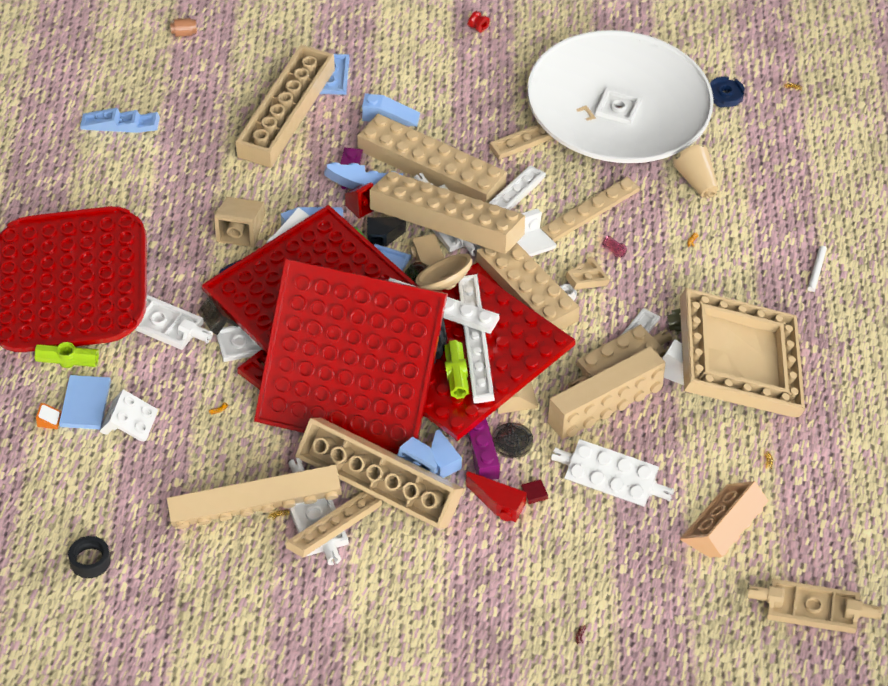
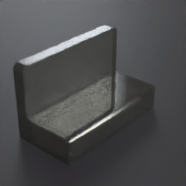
(214, 316)

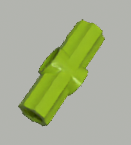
(67, 355)
(456, 369)

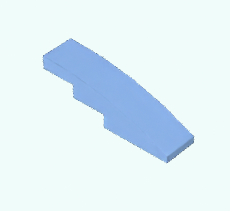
(120, 122)

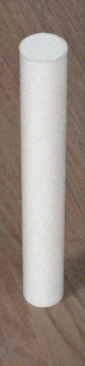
(817, 268)

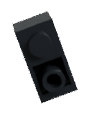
(384, 229)

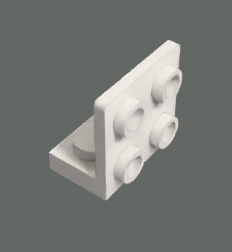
(534, 239)
(130, 416)

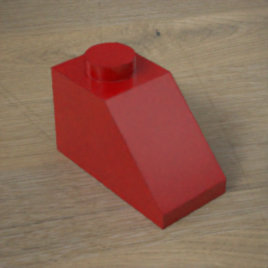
(358, 200)

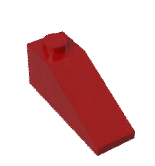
(499, 498)

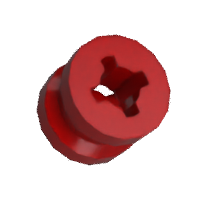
(478, 21)

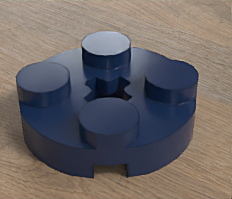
(730, 99)

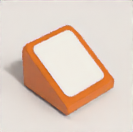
(48, 416)

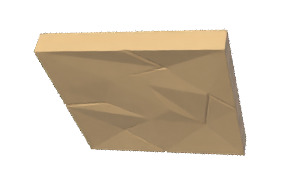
(741, 353)

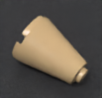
(697, 170)

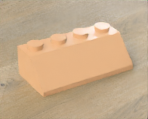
(725, 519)

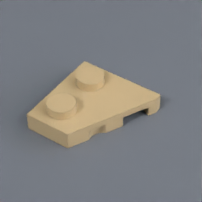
(587, 275)

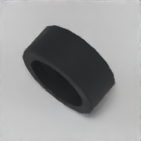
(91, 570)

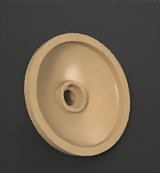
(445, 272)

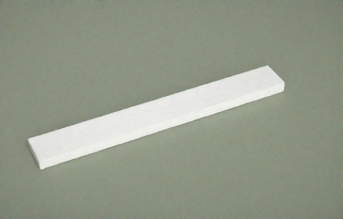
(476, 345)

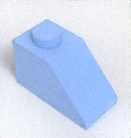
(419, 454)
(445, 455)

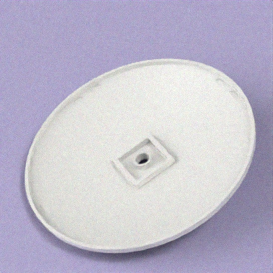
(656, 84)

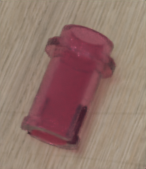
(617, 248)

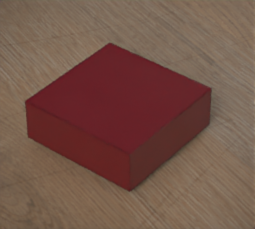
(535, 491)

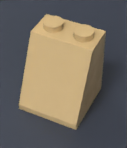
(239, 221)

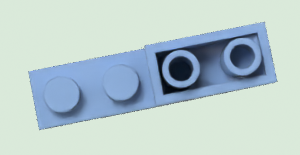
(352, 174)

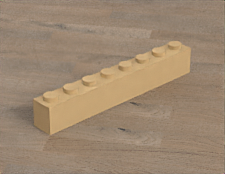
(254, 496)

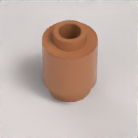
(183, 27)

